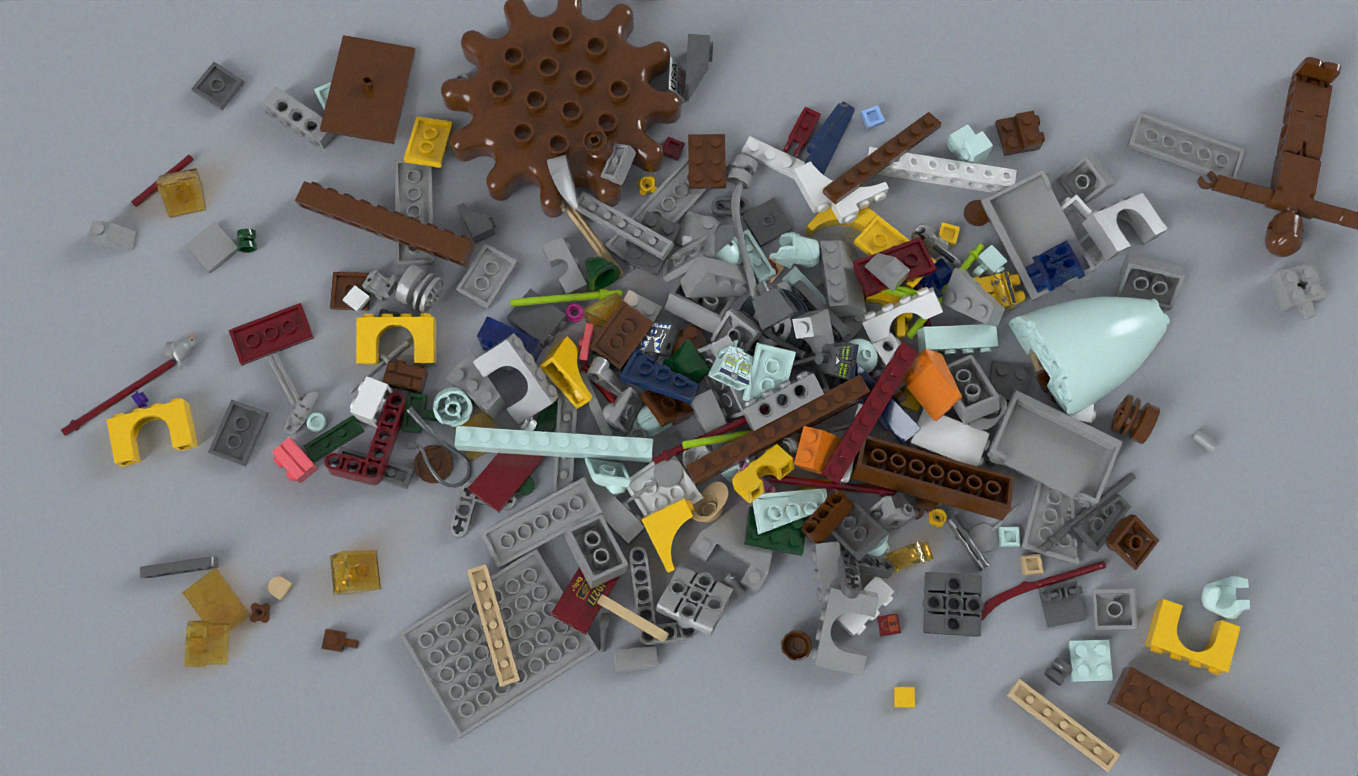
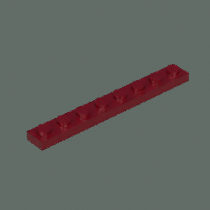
(869, 412)

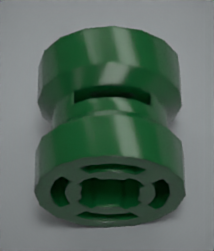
(246, 240)

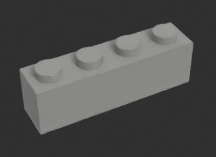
(617, 514)

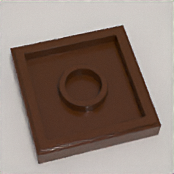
(342, 284)

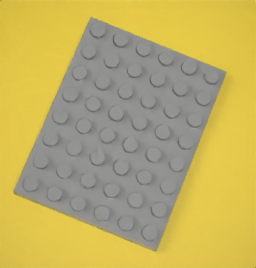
(457, 659)

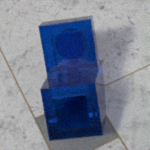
(938, 278)

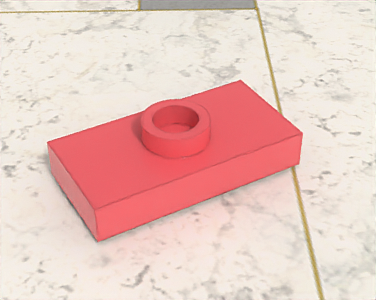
(584, 344)

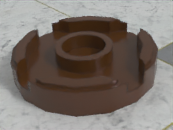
(440, 461)

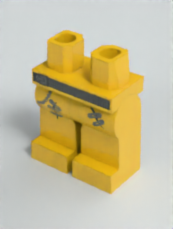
(1001, 288)

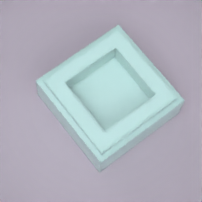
(1009, 537)

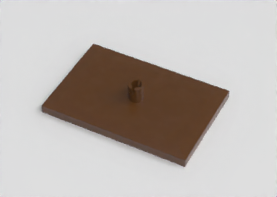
(368, 89)

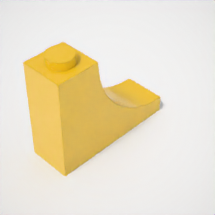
(828, 219)
(563, 371)
(663, 526)

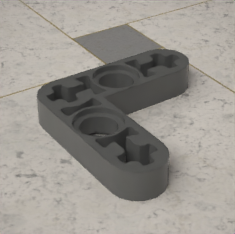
(878, 567)

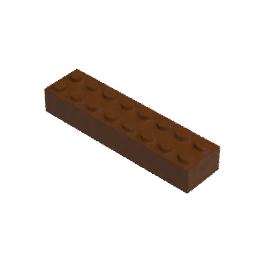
(934, 478)
(1192, 724)

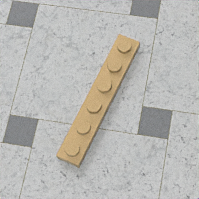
(493, 625)
(1063, 725)

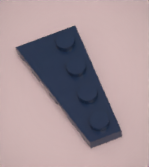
(651, 375)

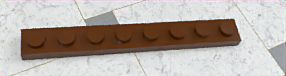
(881, 158)

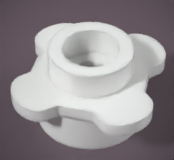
(528, 425)

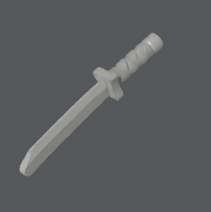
(389, 357)

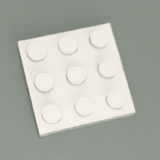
(659, 496)

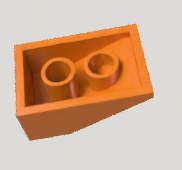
(932, 383)

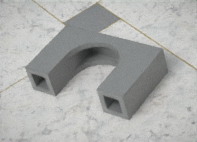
(1134, 210)
(512, 353)
(830, 653)

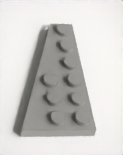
(1047, 515)

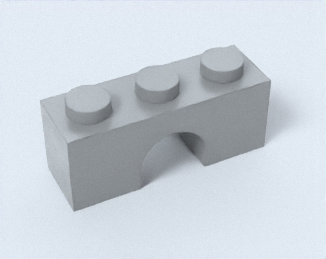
(558, 253)

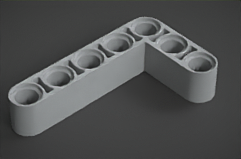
(648, 605)

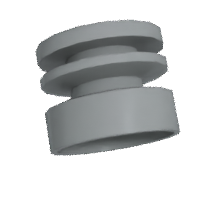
(419, 289)

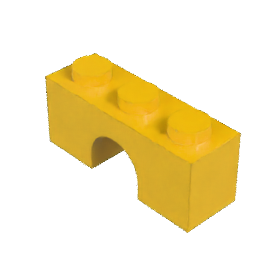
(772, 462)

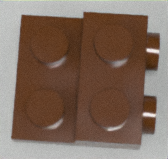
(1020, 133)
(667, 409)

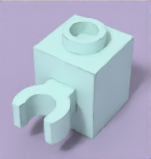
(989, 262)

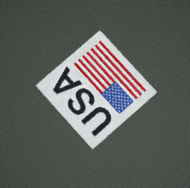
(677, 79)

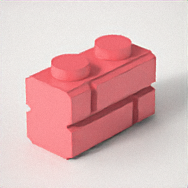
(295, 461)

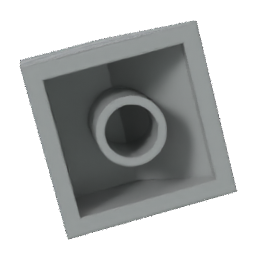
(1086, 179)

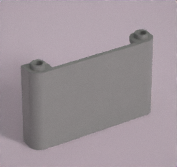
(1030, 223)
(1054, 449)

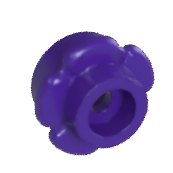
(140, 399)

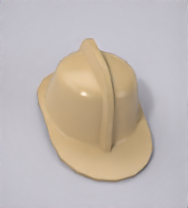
(712, 505)

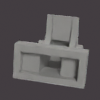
(895, 510)

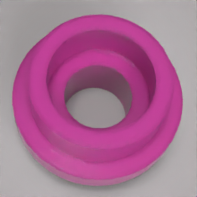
(574, 307)

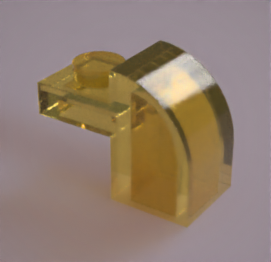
(910, 555)

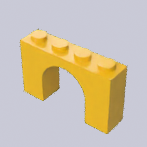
(371, 328)
(125, 428)
(1164, 639)

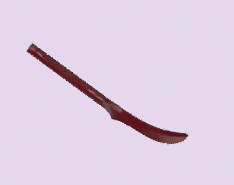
(1026, 586)

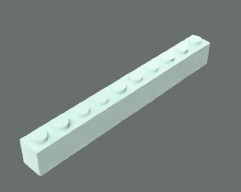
(553, 444)

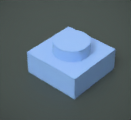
(872, 117)

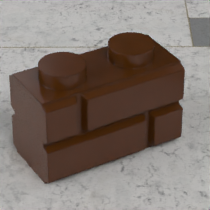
(405, 376)

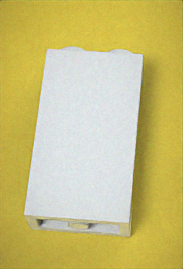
(950, 439)

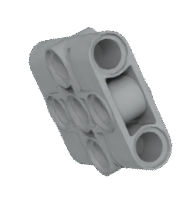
(700, 613)

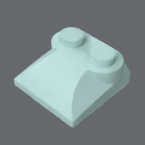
(608, 474)

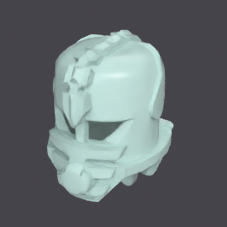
(797, 251)

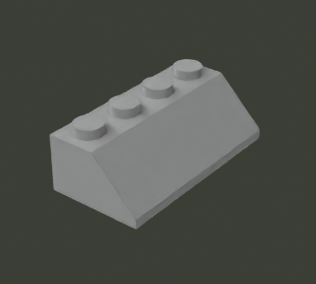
(841, 286)
(730, 398)

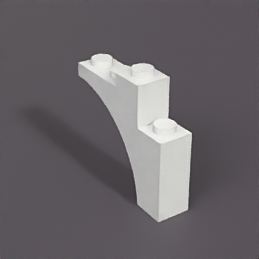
(812, 183)

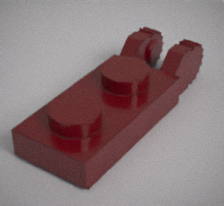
(802, 130)

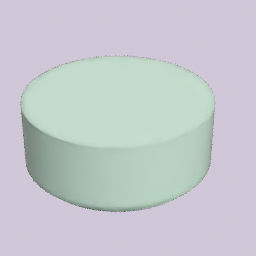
(316, 422)

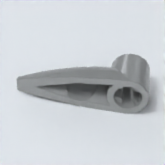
(562, 177)
(605, 377)

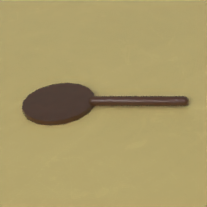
(975, 213)

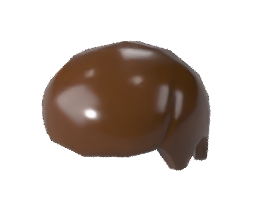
(796, 645)

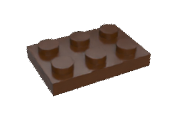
(707, 161)
(621, 334)

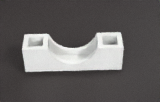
(924, 304)

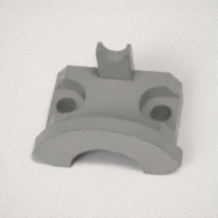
(380, 285)

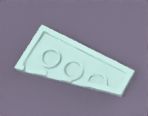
(782, 508)

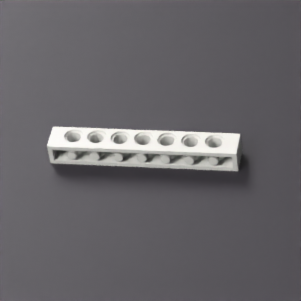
(949, 172)

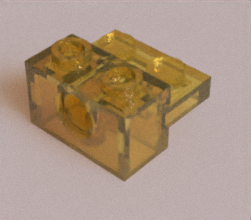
(198, 642)

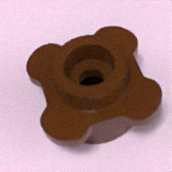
(264, 617)

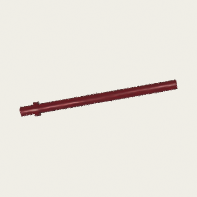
(75, 424)
(666, 455)
(832, 485)

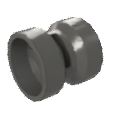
(1058, 671)

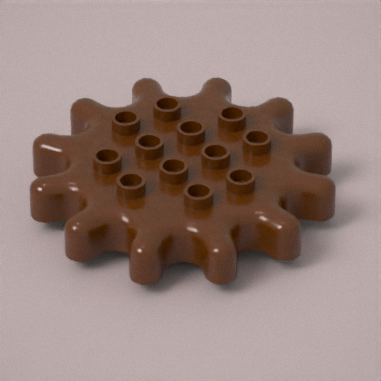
(548, 88)

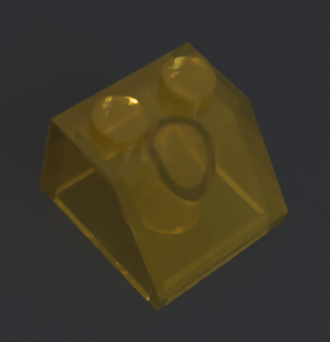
(182, 192)
(355, 572)

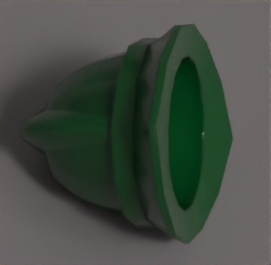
(601, 272)

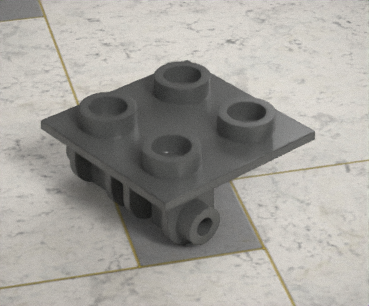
(1062, 604)

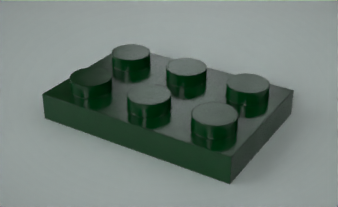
(784, 539)

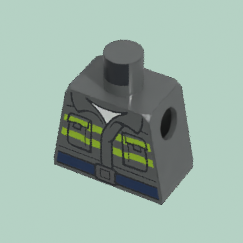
(838, 360)

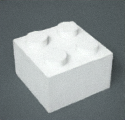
(370, 401)

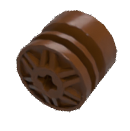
(1139, 421)

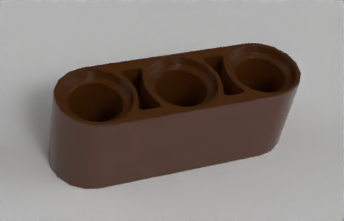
(827, 517)

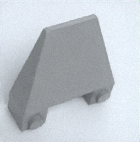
(729, 534)

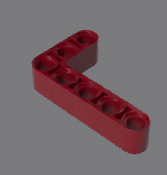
(377, 446)

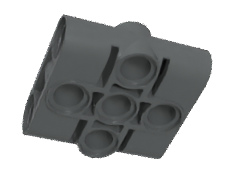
(938, 623)

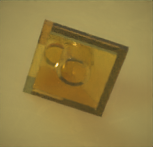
(601, 311)

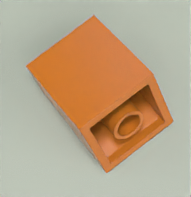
(815, 449)

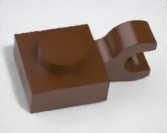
(337, 640)

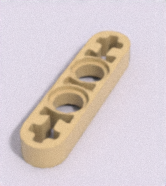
(632, 618)

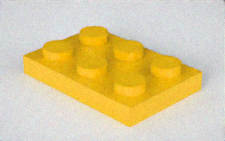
(428, 142)

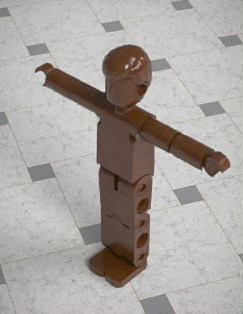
(1295, 164)

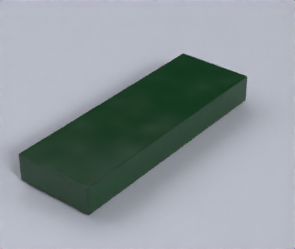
(334, 438)

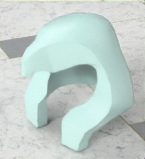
(1221, 597)

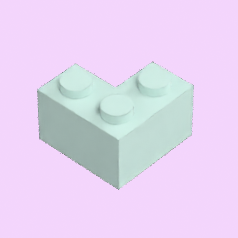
(969, 146)

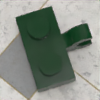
(419, 404)

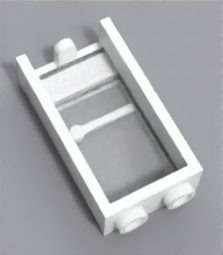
(1076, 213)

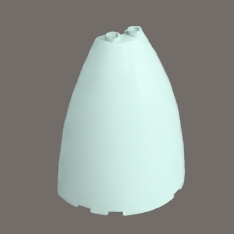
(1090, 344)

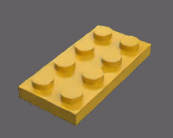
(879, 237)

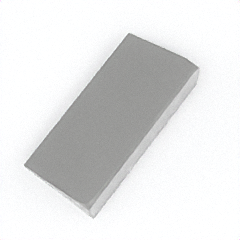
(618, 163)

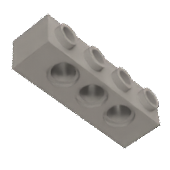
(279, 99)
(811, 391)

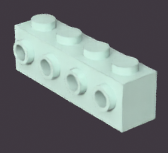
(958, 338)

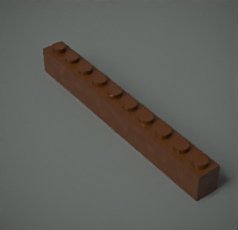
(385, 223)
(777, 430)

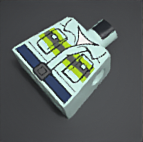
(733, 366)

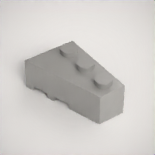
(714, 279)

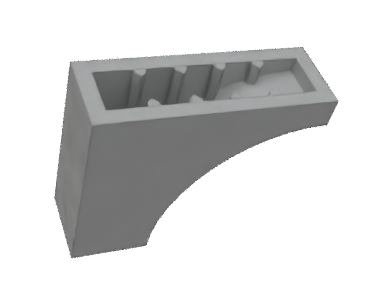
(814, 329)

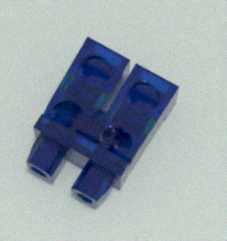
(1055, 267)

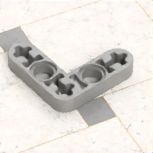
(464, 499)

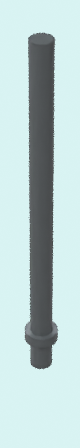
(1052, 541)

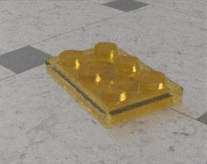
(216, 600)

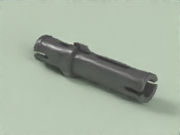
(968, 543)

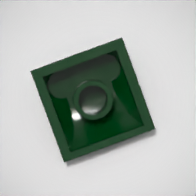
(688, 362)

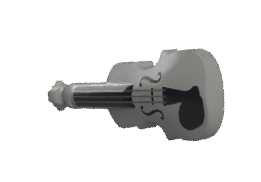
(935, 244)

